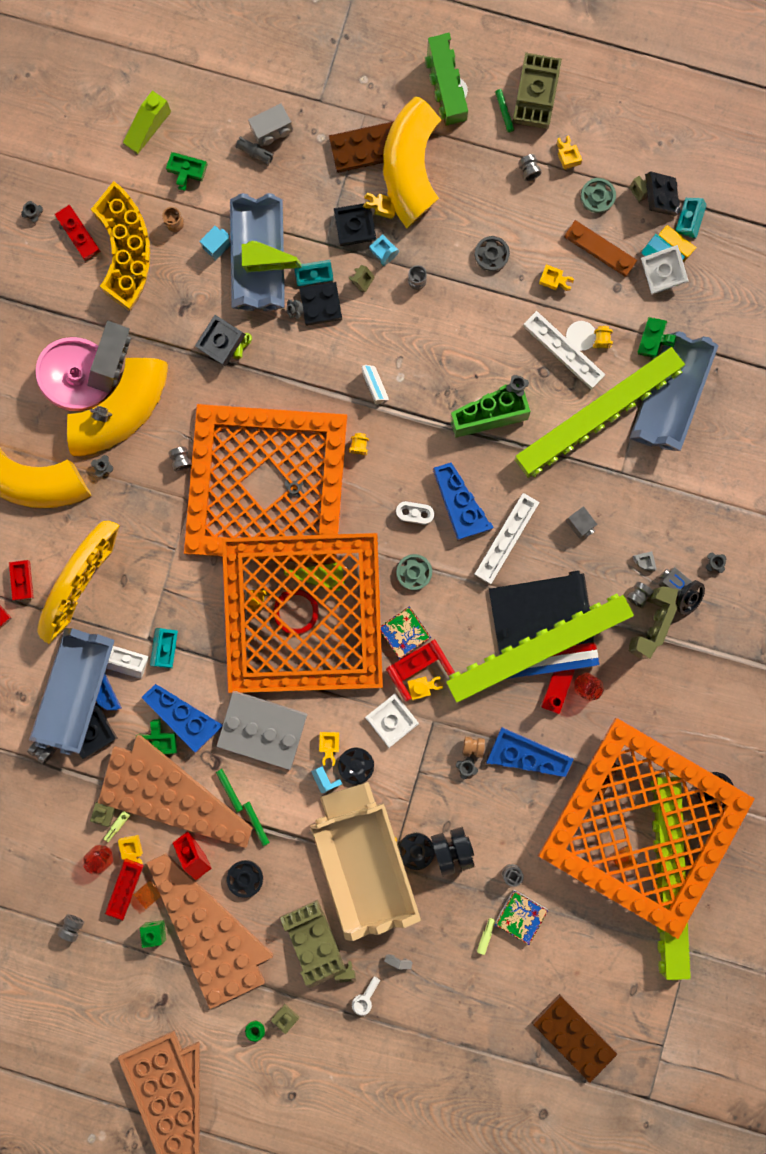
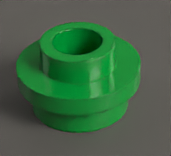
(252, 1036)

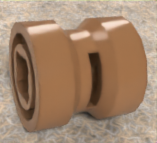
(170, 215)
(473, 747)

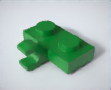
(186, 168)
(654, 337)
(162, 741)

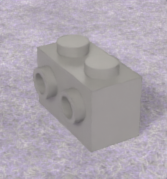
(270, 125)

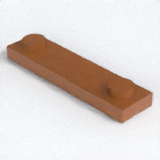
(600, 248)

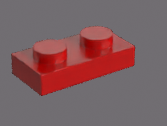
(21, 580)

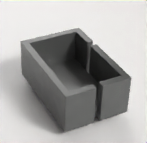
(109, 357)

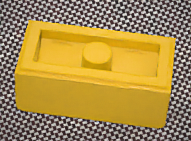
(674, 238)

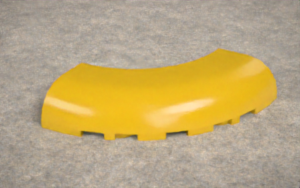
(405, 161)
(128, 243)
(129, 404)
(41, 486)
(74, 579)

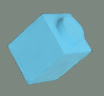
(215, 242)

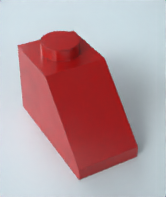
(191, 856)

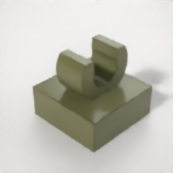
(639, 188)
(362, 278)
(102, 814)
(348, 976)
(285, 1018)

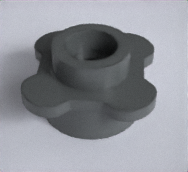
(28, 207)
(294, 309)
(523, 383)
(100, 413)
(108, 468)
(294, 493)
(721, 559)
(468, 762)

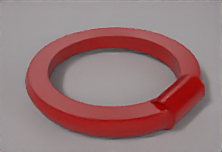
(284, 595)

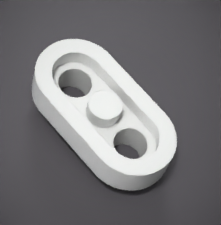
(415, 511)

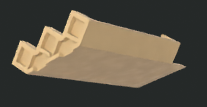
(363, 864)

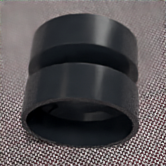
(449, 852)

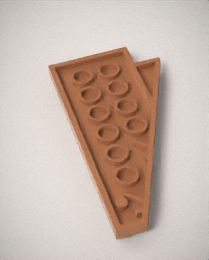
(215, 942)
(167, 1092)

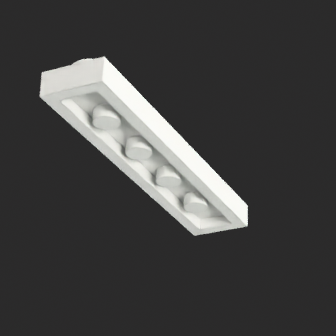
(563, 350)
(506, 538)

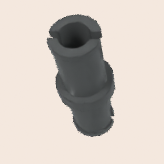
(254, 150)

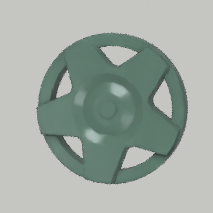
(598, 195)
(414, 572)

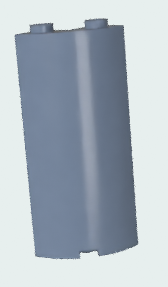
(260, 222)
(669, 411)
(71, 691)

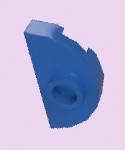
(106, 696)

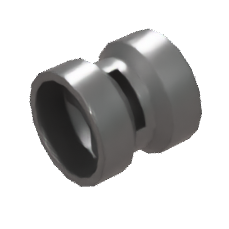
(530, 168)
(417, 273)
(180, 458)
(640, 594)
(41, 753)
(511, 871)
(70, 928)

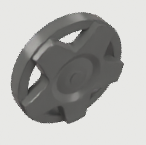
(492, 253)

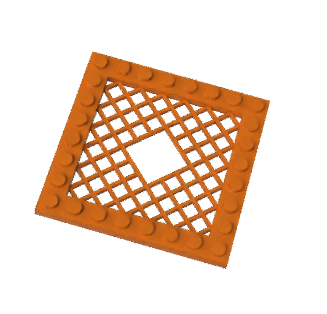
(300, 421)
(298, 680)
(711, 853)

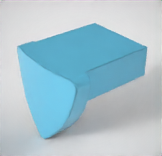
(384, 250)
(322, 780)

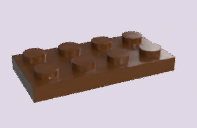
(359, 147)
(574, 1038)

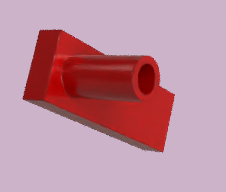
(557, 690)

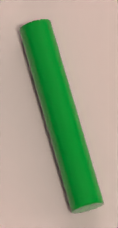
(504, 110)
(229, 790)
(256, 824)

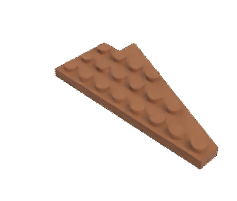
(158, 789)

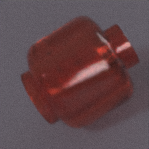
(588, 687)
(98, 859)

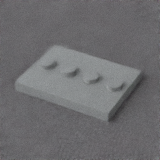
(262, 730)

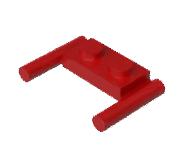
(415, 662)

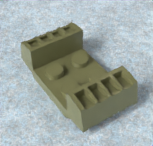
(537, 90)
(665, 598)
(313, 943)

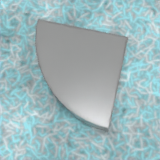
(645, 561)
(397, 963)

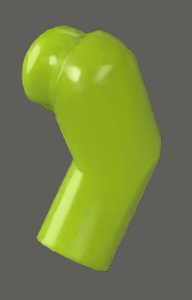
(245, 342)

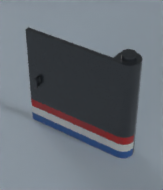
(537, 606)

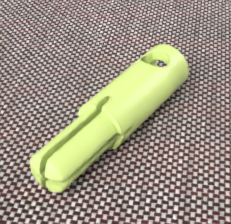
(117, 825)
(486, 937)

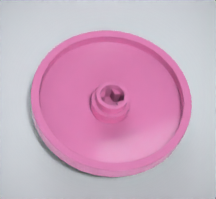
(65, 372)

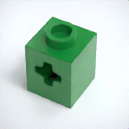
(153, 933)

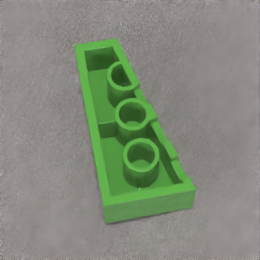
(446, 79)
(490, 412)

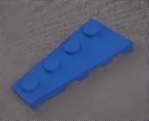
(462, 509)
(185, 720)
(523, 753)

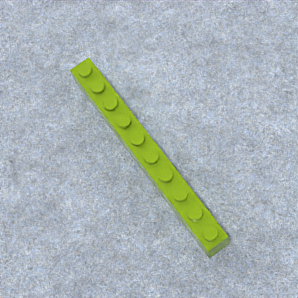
(599, 412)
(540, 648)
(674, 951)

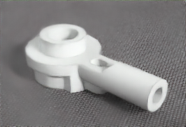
(362, 1004)

